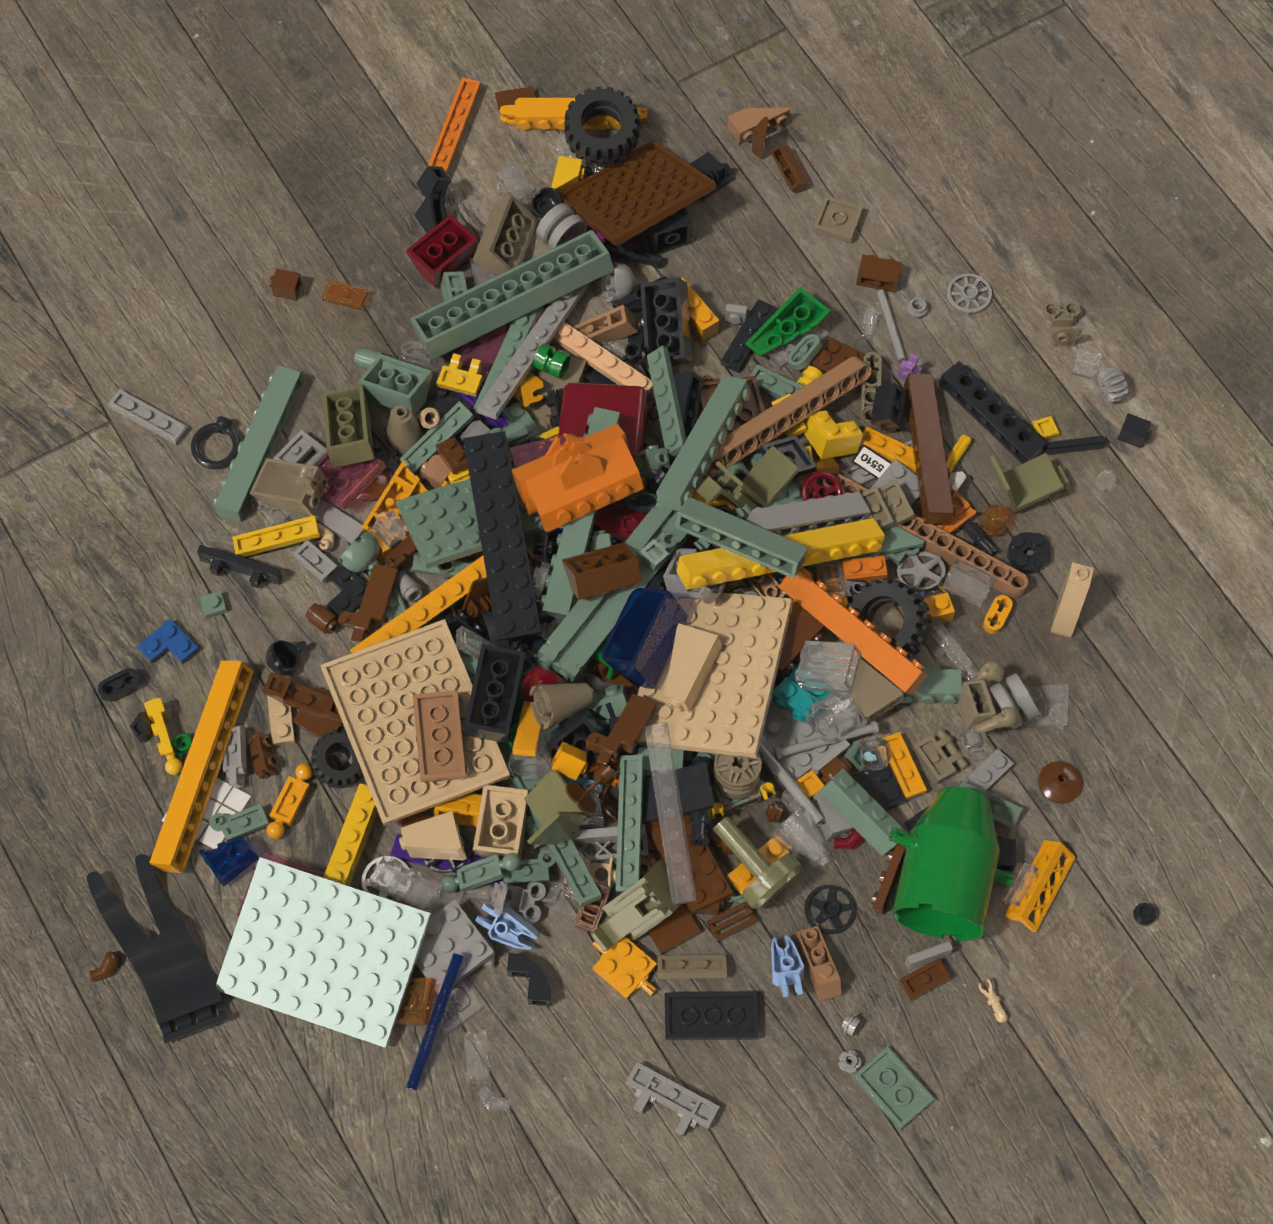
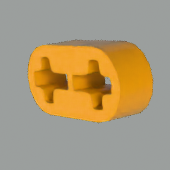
(993, 612)

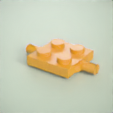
(625, 968)

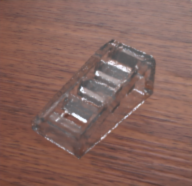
(832, 565)

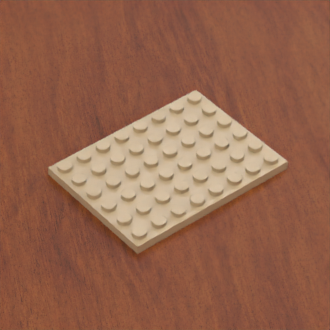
(738, 689)
(377, 710)

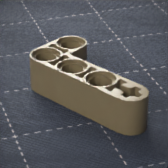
(868, 392)

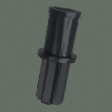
(979, 538)

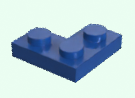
(167, 638)

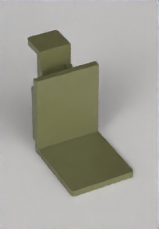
(1030, 482)
(759, 485)
(554, 811)
(637, 908)

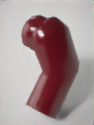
(850, 842)

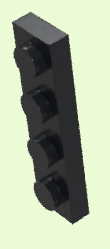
(738, 351)

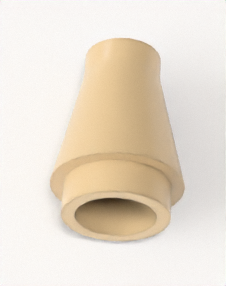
(431, 420)

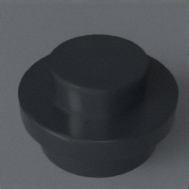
(1144, 914)

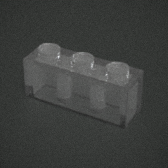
(406, 885)

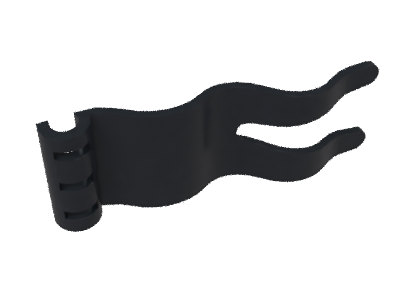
(168, 965)

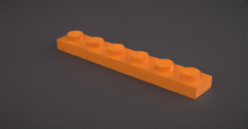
(455, 123)

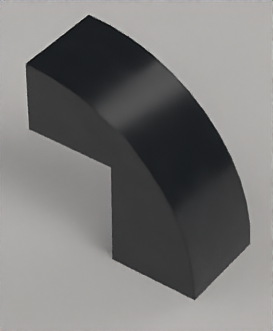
(538, 988)

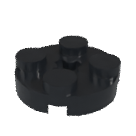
(1034, 542)

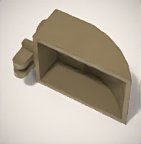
(290, 486)

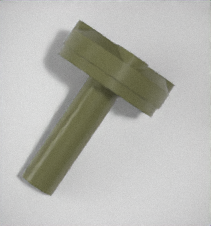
(770, 879)

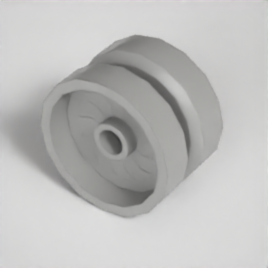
(560, 226)
(1018, 698)

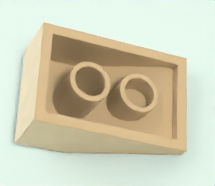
(501, 822)

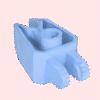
(508, 927)
(786, 966)

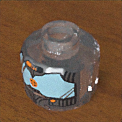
(875, 753)

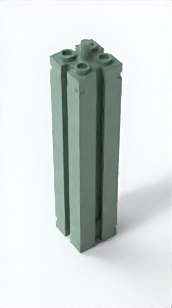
(591, 621)

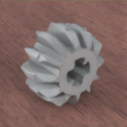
(1113, 384)

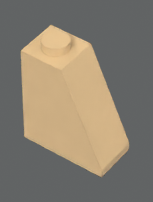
(434, 838)

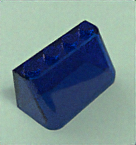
(644, 635)

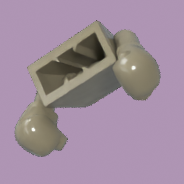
(976, 703)

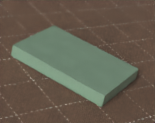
(893, 1087)

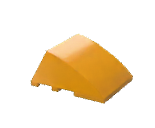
(401, 486)

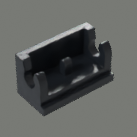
(888, 406)

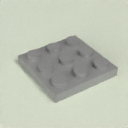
(451, 933)

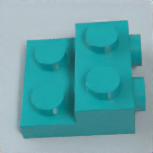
(795, 699)

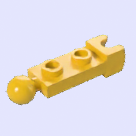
(157, 715)

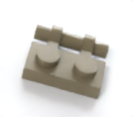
(935, 759)

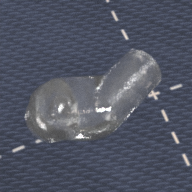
(615, 348)

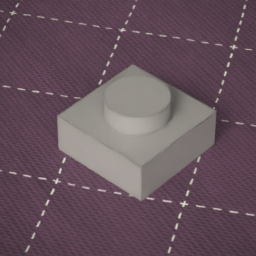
(735, 314)

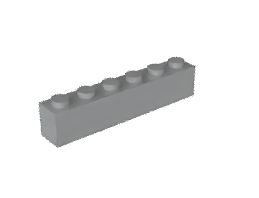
(810, 514)

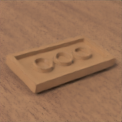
(439, 736)

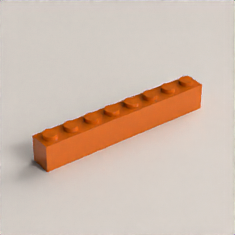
(851, 629)

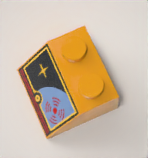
(939, 604)

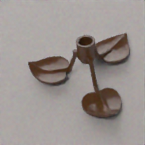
(602, 775)

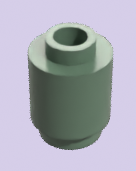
(365, 357)

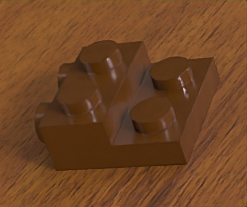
(833, 354)

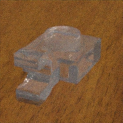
(540, 576)

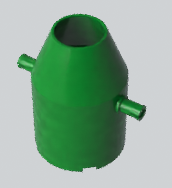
(949, 867)

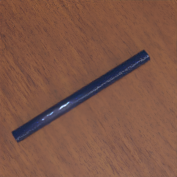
(435, 1021)

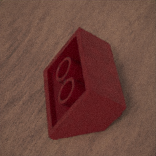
(442, 250)

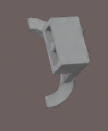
(676, 587)

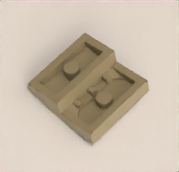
(888, 505)

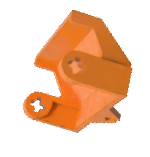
(578, 477)

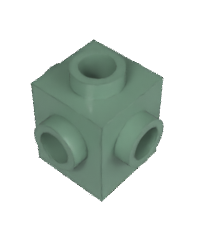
(652, 458)

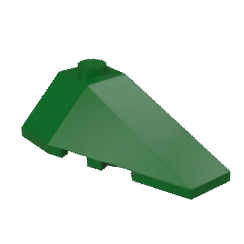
(790, 321)

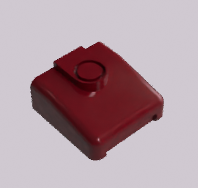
(582, 398)

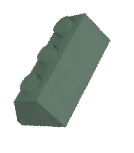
(396, 383)

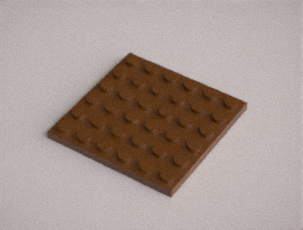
(636, 192)

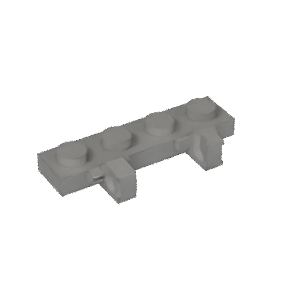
(654, 1087)

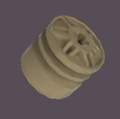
(734, 781)

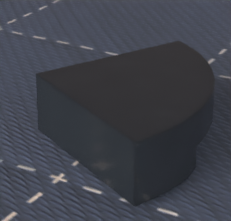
(141, 727)

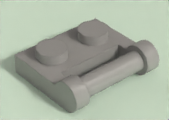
(300, 448)

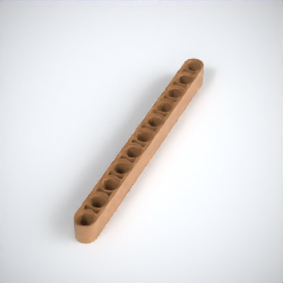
(789, 412)
(953, 545)

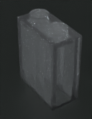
(828, 666)

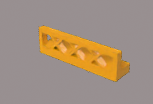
(1047, 862)

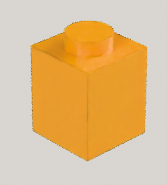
(570, 761)

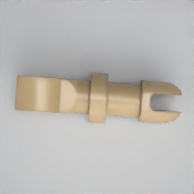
(994, 1001)

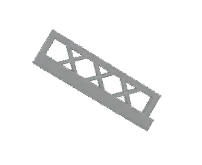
(601, 836)

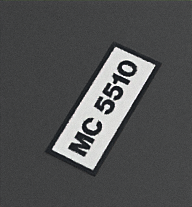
(871, 461)

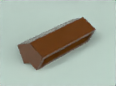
(790, 168)

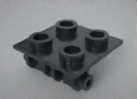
(713, 169)
(543, 548)

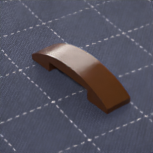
(300, 697)

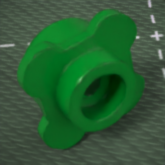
(179, 740)

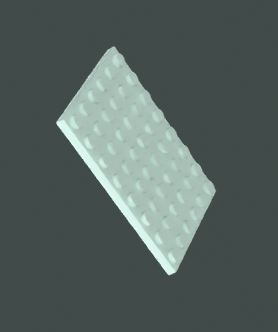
(323, 952)

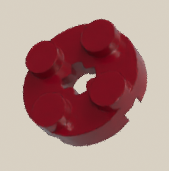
(537, 676)

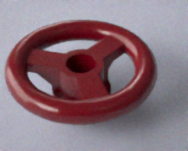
(815, 487)

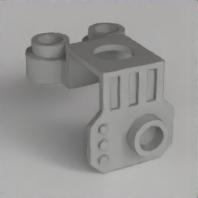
(521, 899)

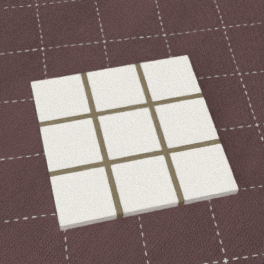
(223, 800)

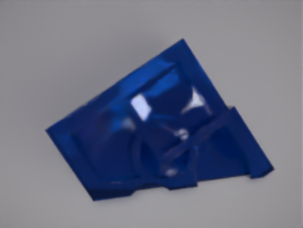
(229, 859)

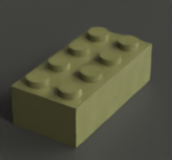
(347, 426)

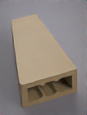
(1071, 599)
(690, 664)

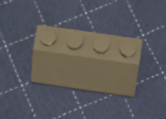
(505, 236)

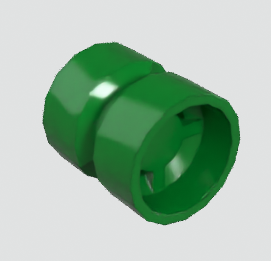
(553, 361)

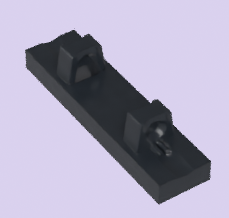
(256, 570)

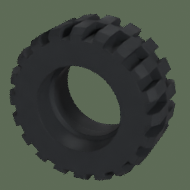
(602, 103)
(914, 609)

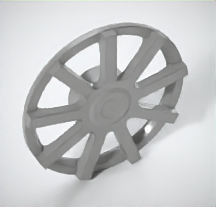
(969, 293)

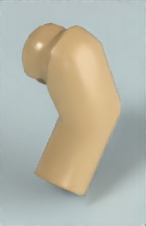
(327, 538)

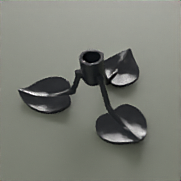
(633, 355)

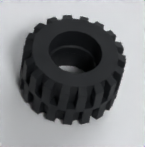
(322, 769)

